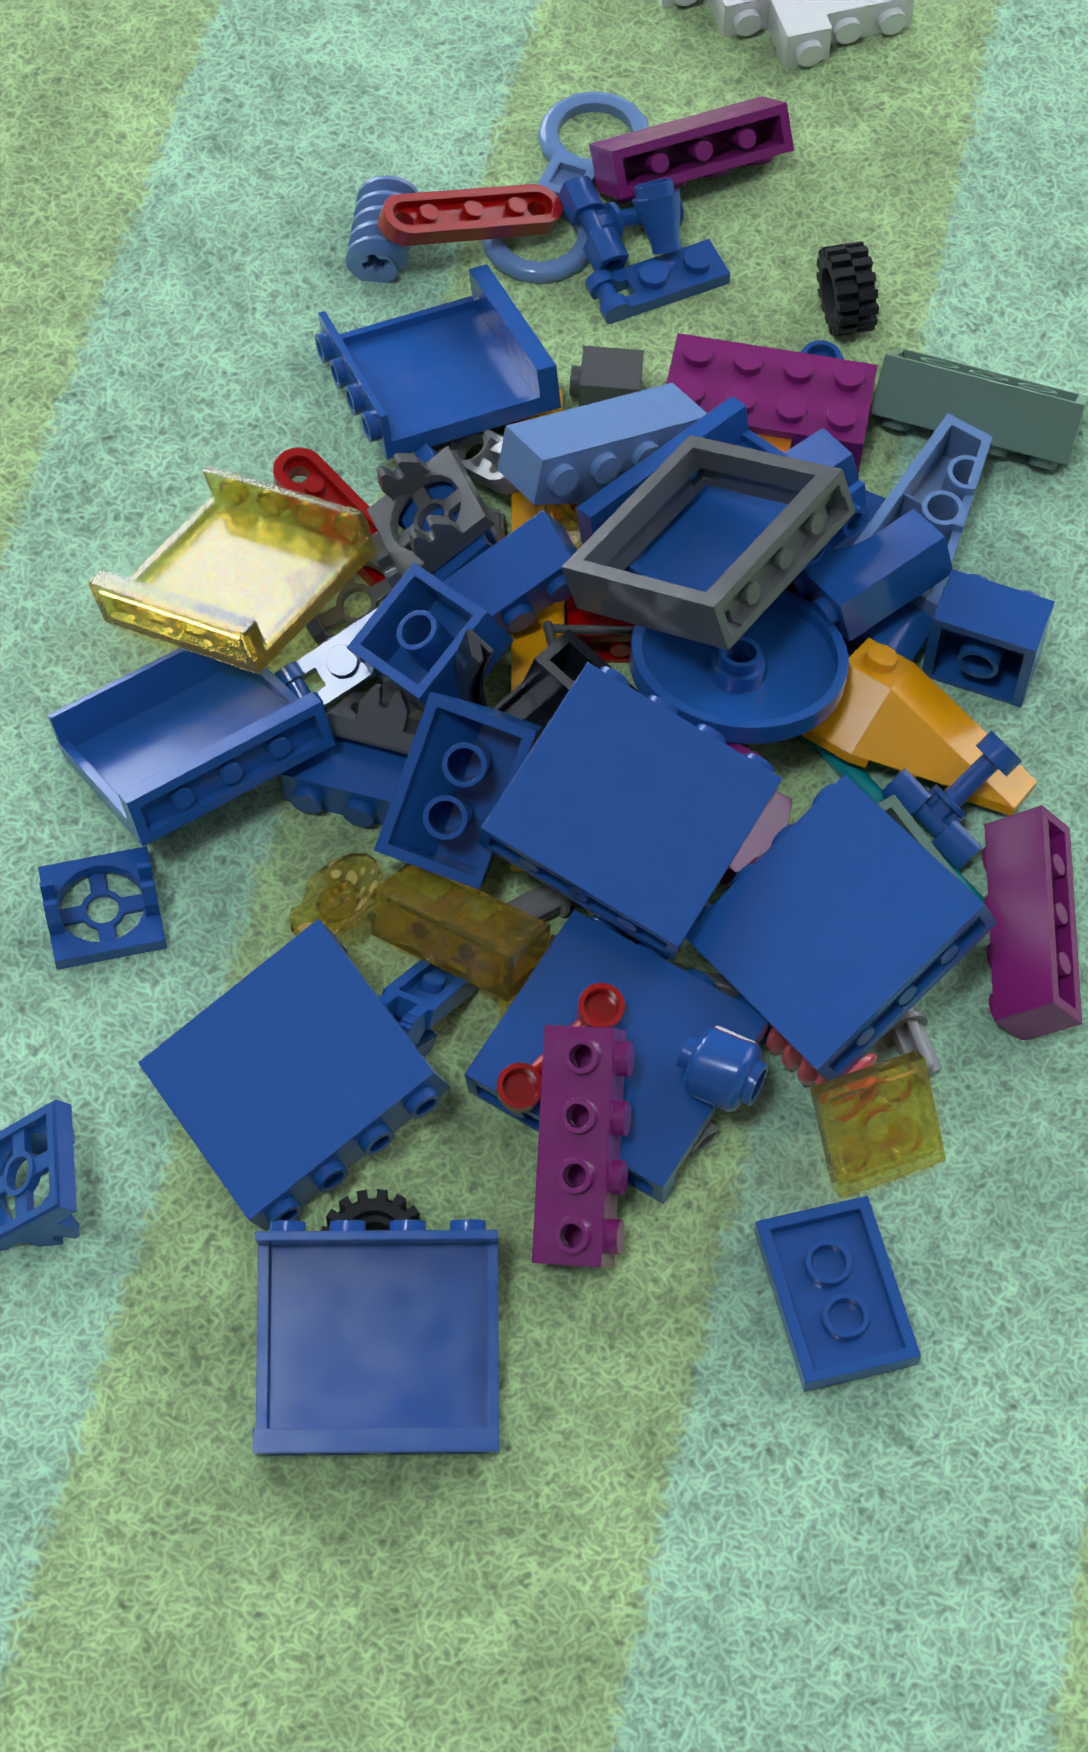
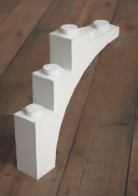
(807, 27)

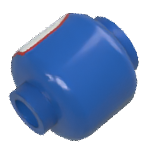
(722, 1068)

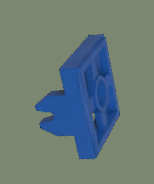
(75, 951)
(52, 1134)

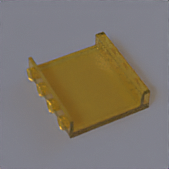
(240, 572)

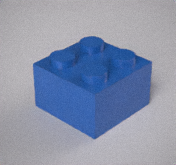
(417, 635)
(986, 637)

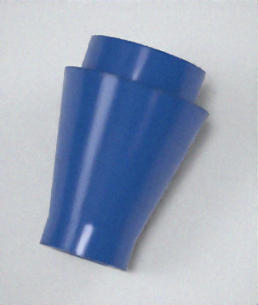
(659, 213)

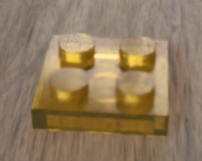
(878, 1123)

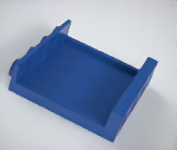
(442, 369)
(716, 522)
(186, 738)
(629, 809)
(839, 928)
(660, 1015)
(293, 1077)
(377, 1339)

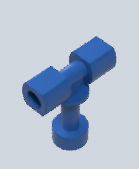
(601, 222)
(941, 811)

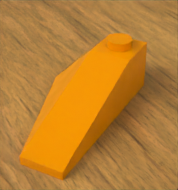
(907, 721)

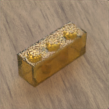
(459, 929)

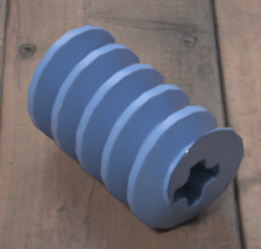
(369, 252)

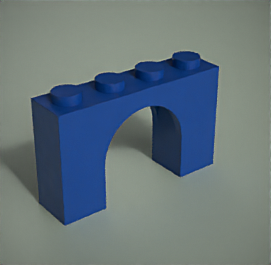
(877, 576)

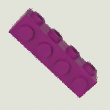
(693, 147)
(1035, 931)
(581, 1146)

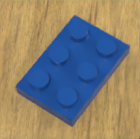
(836, 1293)

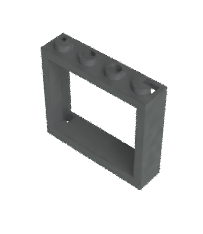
(815, 512)

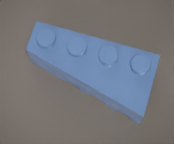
(589, 446)
(939, 488)

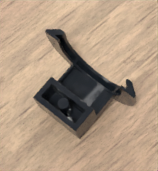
(544, 684)

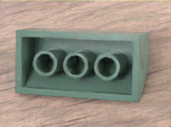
(1012, 410)

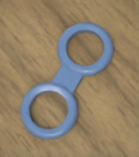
(562, 167)

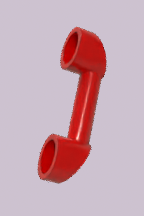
(520, 1083)

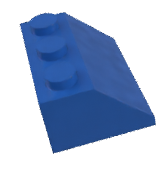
(450, 786)

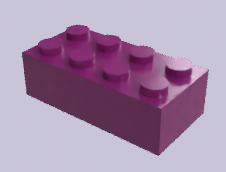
(783, 389)

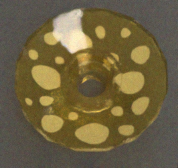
(338, 894)

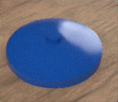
(763, 689)

